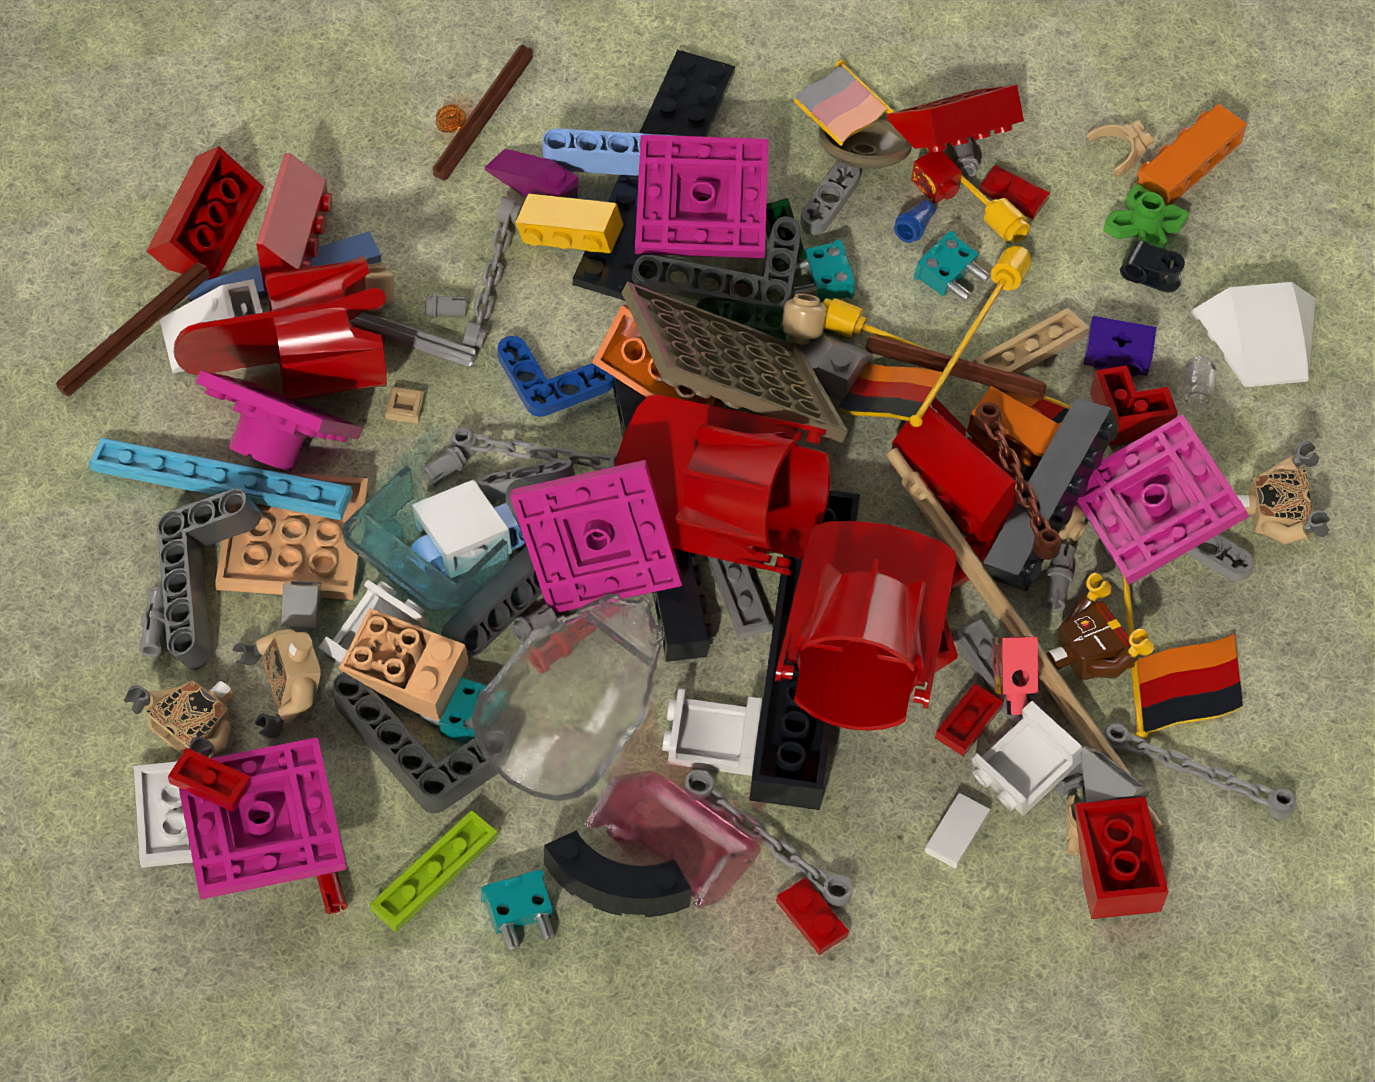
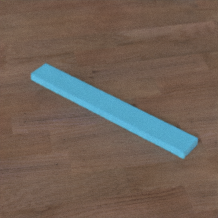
(217, 476)

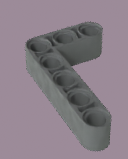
(727, 278)
(180, 543)
(498, 601)
(409, 751)

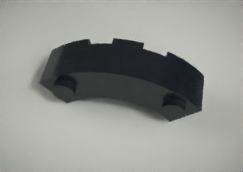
(615, 885)

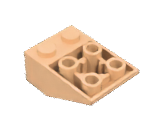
(406, 663)

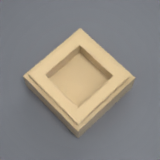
(404, 405)

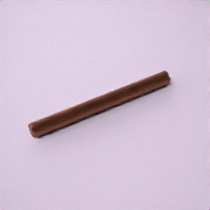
(482, 112)
(132, 329)
(963, 368)

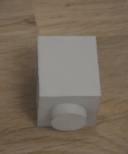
(301, 605)

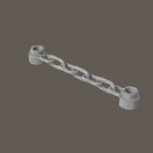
(507, 212)
(471, 446)
(1273, 807)
(832, 882)

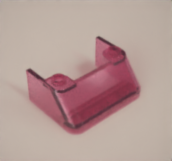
(678, 828)

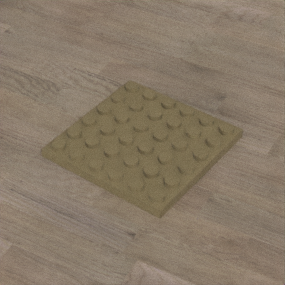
(731, 362)

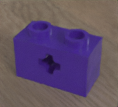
(1120, 344)

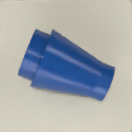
(912, 223)

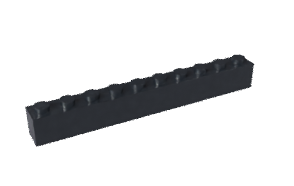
(678, 608)

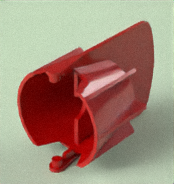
(303, 332)
(730, 479)
(866, 622)

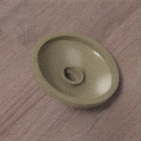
(870, 148)

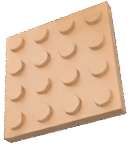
(294, 549)

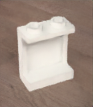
(461, 526)
(379, 598)
(712, 734)
(1028, 760)

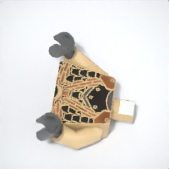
(1282, 500)
(291, 673)
(187, 715)

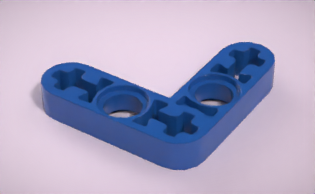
(542, 387)

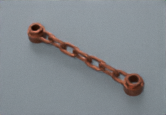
(1047, 541)

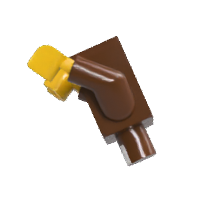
(1095, 640)

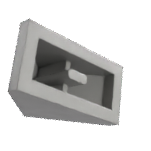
(1106, 779)

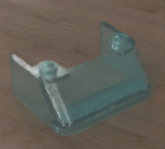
(379, 538)

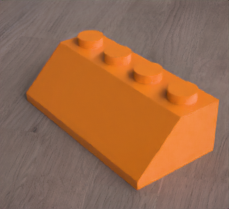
(628, 359)

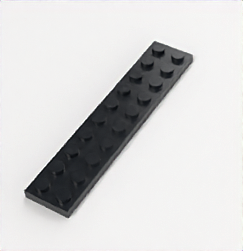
(682, 107)

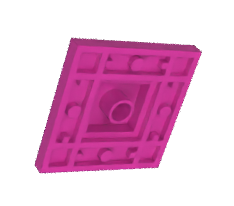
(702, 196)
(271, 424)
(1159, 499)
(596, 536)
(278, 829)

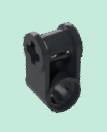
(1150, 265)

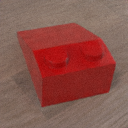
(1119, 858)

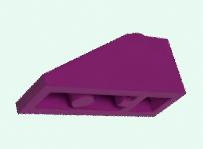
(533, 175)

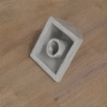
(836, 363)

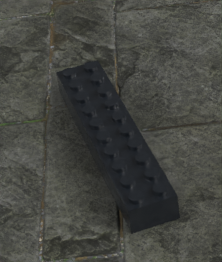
(791, 741)

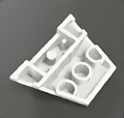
(1262, 331)

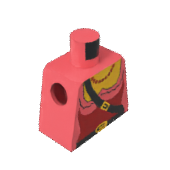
(1014, 655)

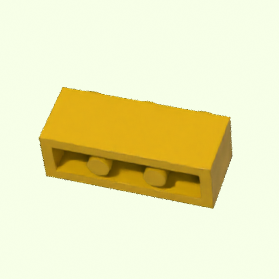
(569, 223)

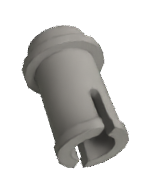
(965, 159)
(445, 305)
(444, 465)
(540, 618)

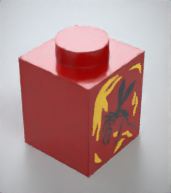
(936, 176)

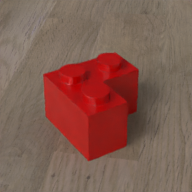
(1135, 411)

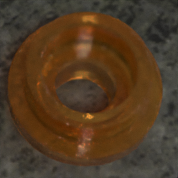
(450, 118)

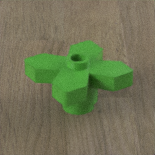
(1146, 218)

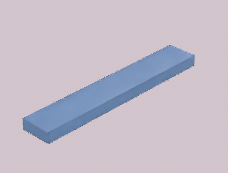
(331, 253)

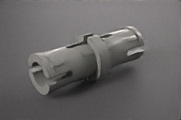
(1059, 578)
(153, 624)

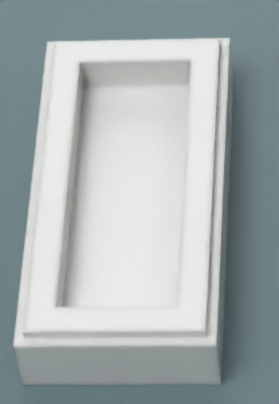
(957, 830)

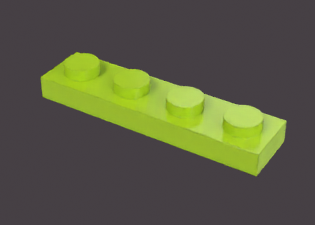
(433, 871)

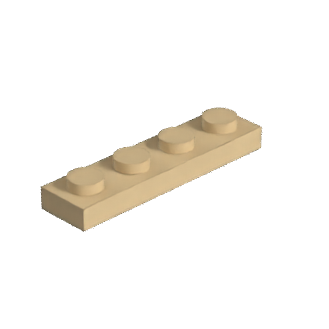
(1036, 343)

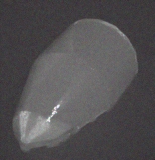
(570, 698)

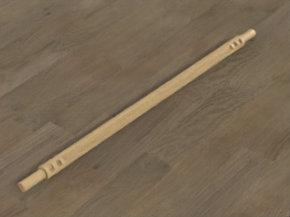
(1005, 612)

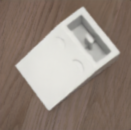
(221, 303)

